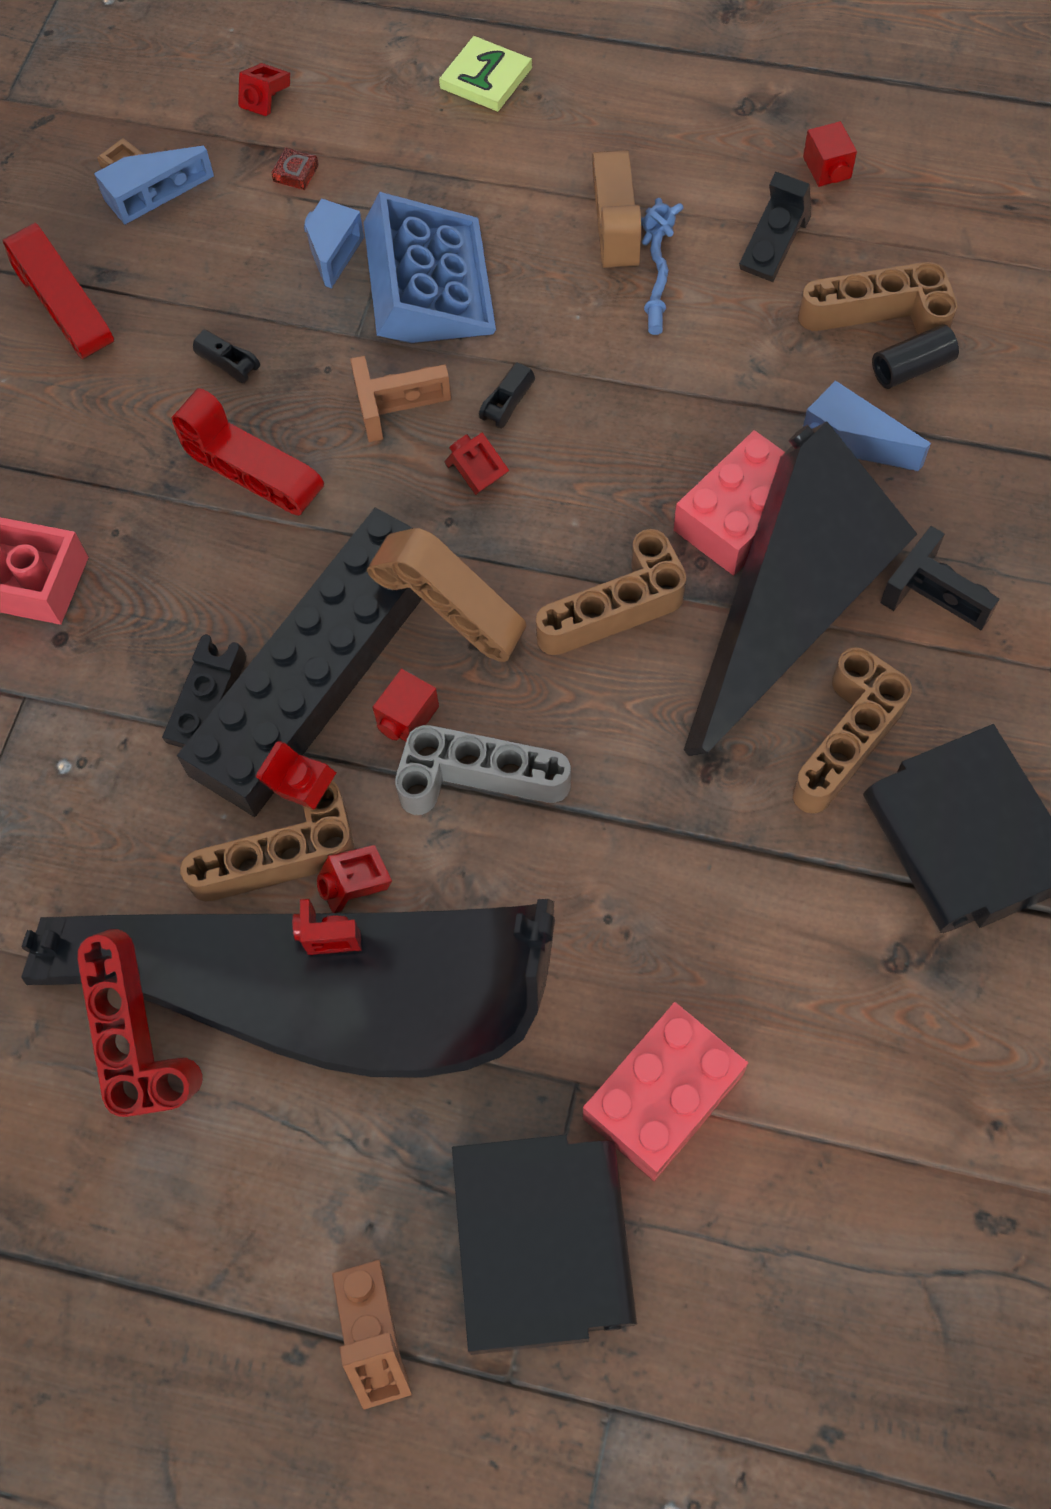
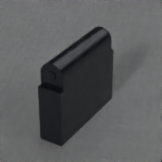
(967, 830)
(541, 1243)

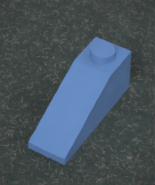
(151, 179)
(867, 430)

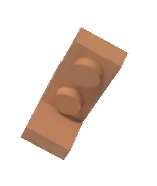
(396, 392)
(369, 1336)

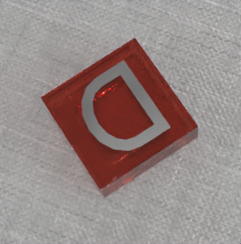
(295, 168)

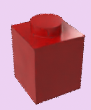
(829, 153)
(405, 705)

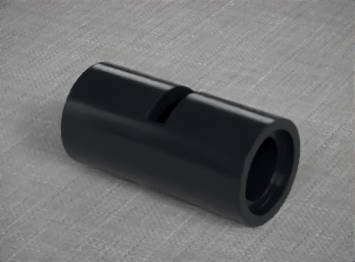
(915, 356)

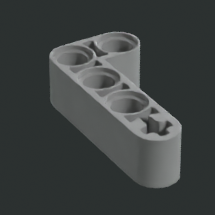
(482, 774)

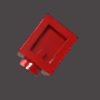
(259, 85)
(476, 462)
(295, 776)
(352, 876)
(329, 936)

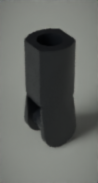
(225, 355)
(507, 393)

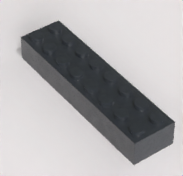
(301, 671)

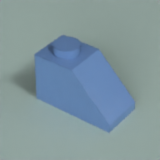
(333, 237)

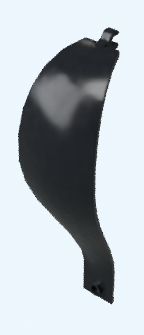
(414, 1003)

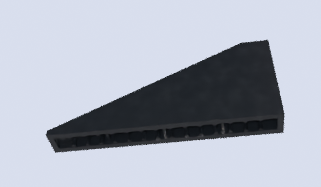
(812, 555)

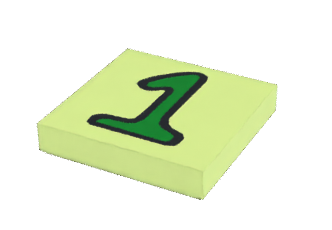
(485, 73)

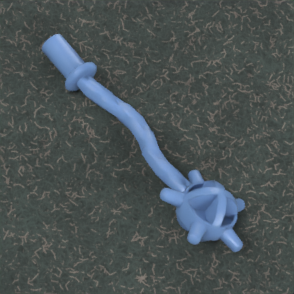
(657, 224)

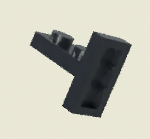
(778, 226)
(939, 584)

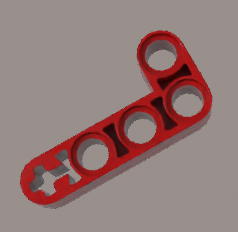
(58, 290)
(243, 457)
(131, 1022)

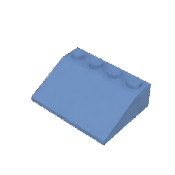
(426, 272)

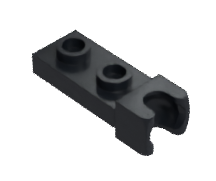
(203, 689)

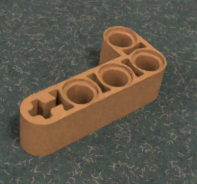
(616, 209)
(880, 295)
(450, 587)
(554, 621)
(847, 738)
(267, 850)

